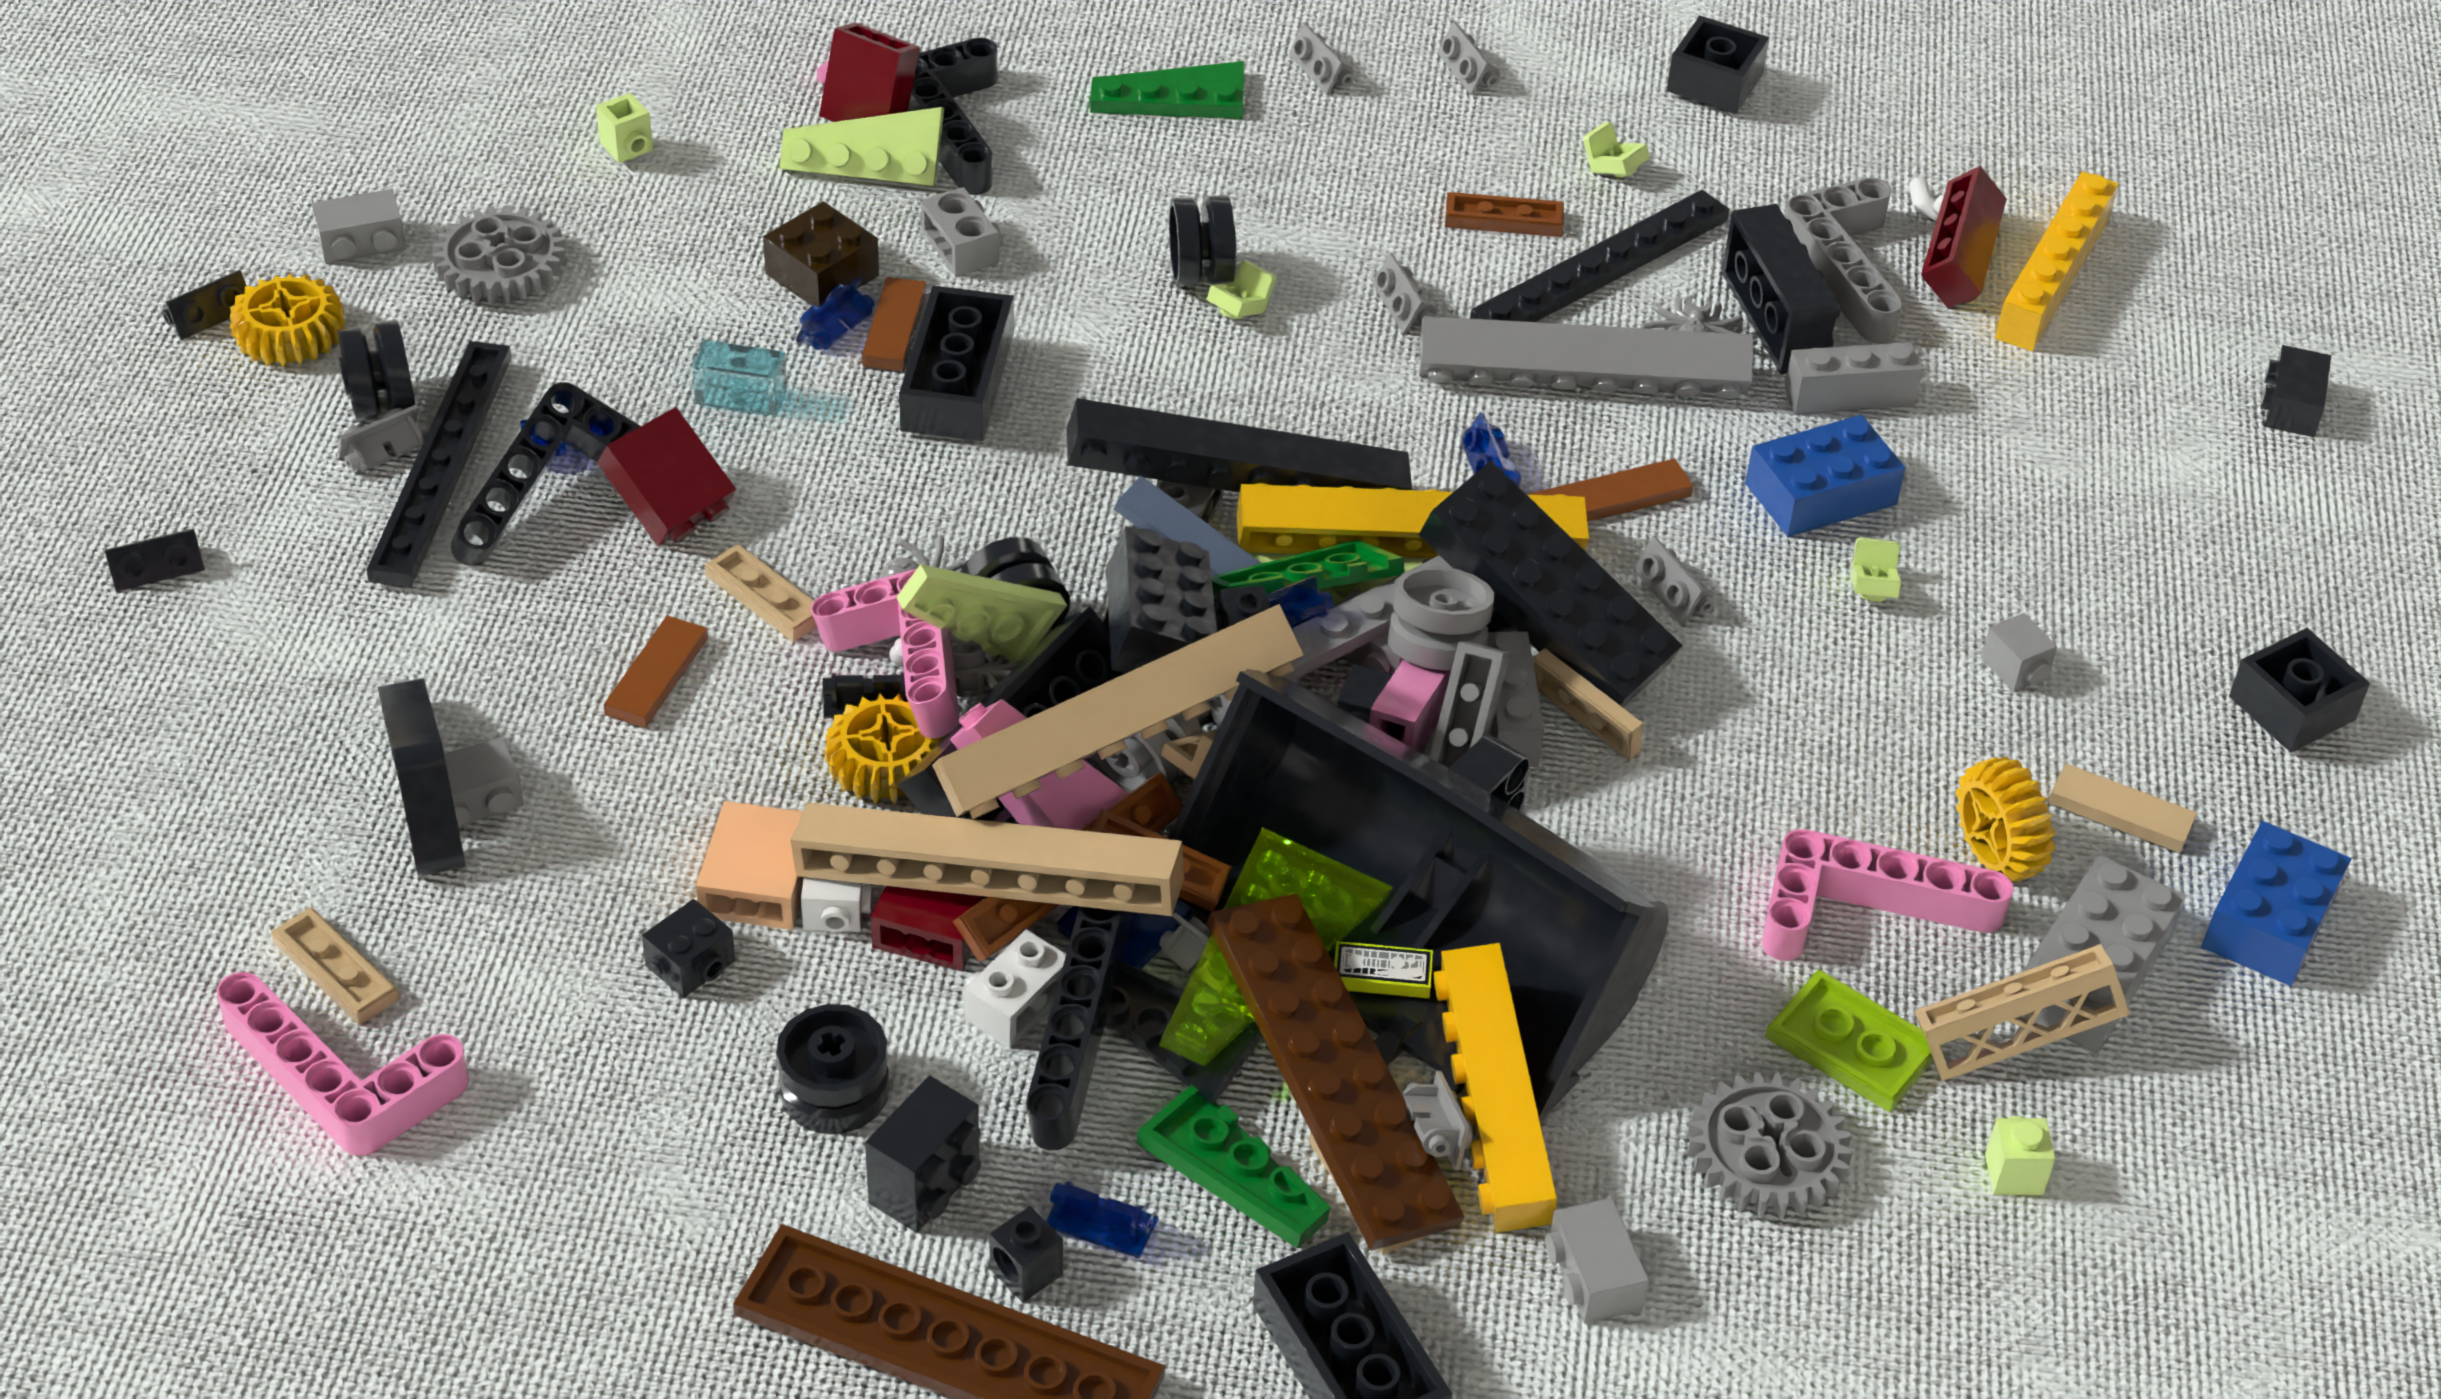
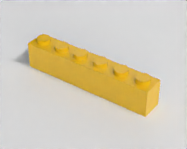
(2056, 261)
(1497, 1088)

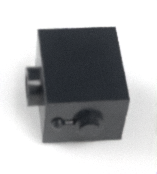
(688, 948)

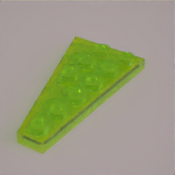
(1333, 895)

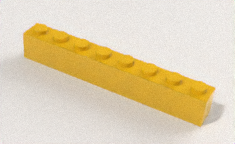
(1320, 517)

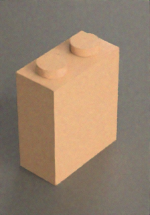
(751, 867)

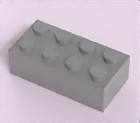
(2130, 921)

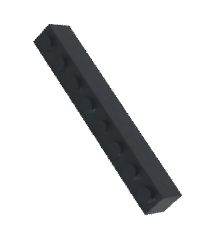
(1222, 453)

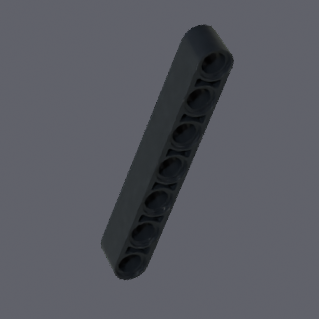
(1076, 1025)

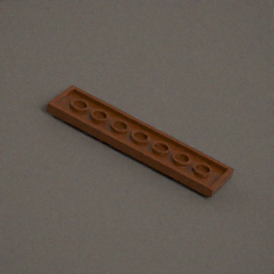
(1334, 1071)
(929, 1328)

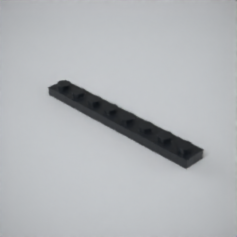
(1606, 261)
(439, 465)

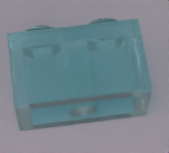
(739, 378)

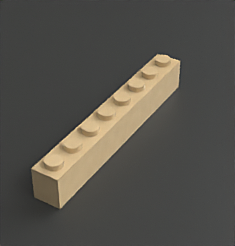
(1114, 712)
(989, 858)

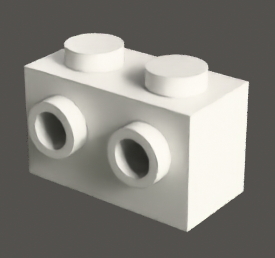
(1014, 988)

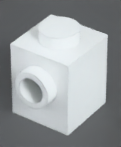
(835, 904)

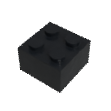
(1717, 64)
(2299, 689)
(923, 1154)

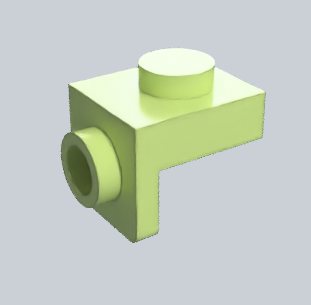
(1609, 155)
(1245, 295)
(1875, 569)

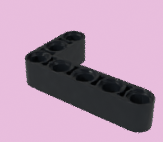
(949, 74)
(533, 460)
(422, 777)

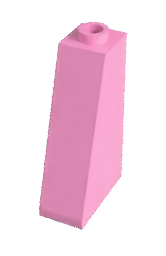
(1411, 704)
(1059, 803)

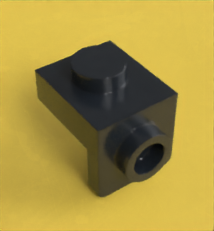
(1239, 604)

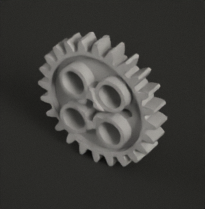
(499, 254)
(1769, 1144)

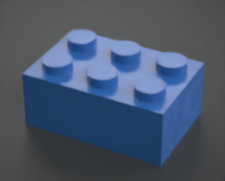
(1824, 475)
(2276, 903)

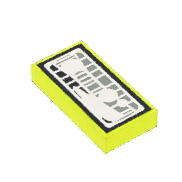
(1384, 969)

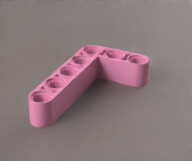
(872, 614)
(1877, 879)
(351, 1111)

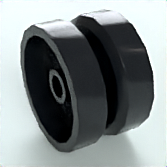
(1202, 241)
(372, 371)
(1019, 563)
(833, 1068)

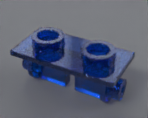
(823, 322)
(1486, 443)
(1301, 601)
(1100, 1220)

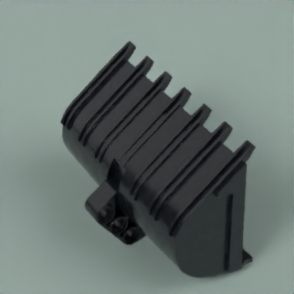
(1458, 867)

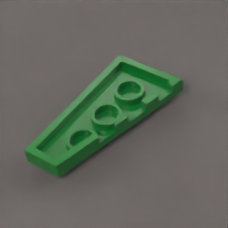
(1182, 92)
(1331, 565)
(1226, 1161)

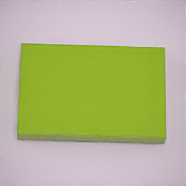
(1852, 1040)

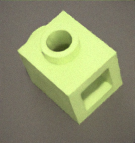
(624, 127)
(2020, 1156)

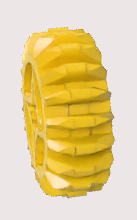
(287, 319)
(859, 752)
(2005, 818)

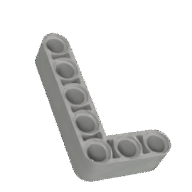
(1824, 224)

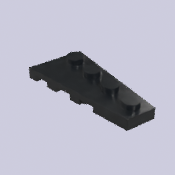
(1142, 1012)

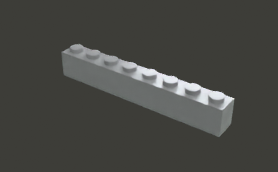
(1586, 356)

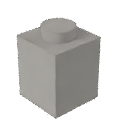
(2019, 652)

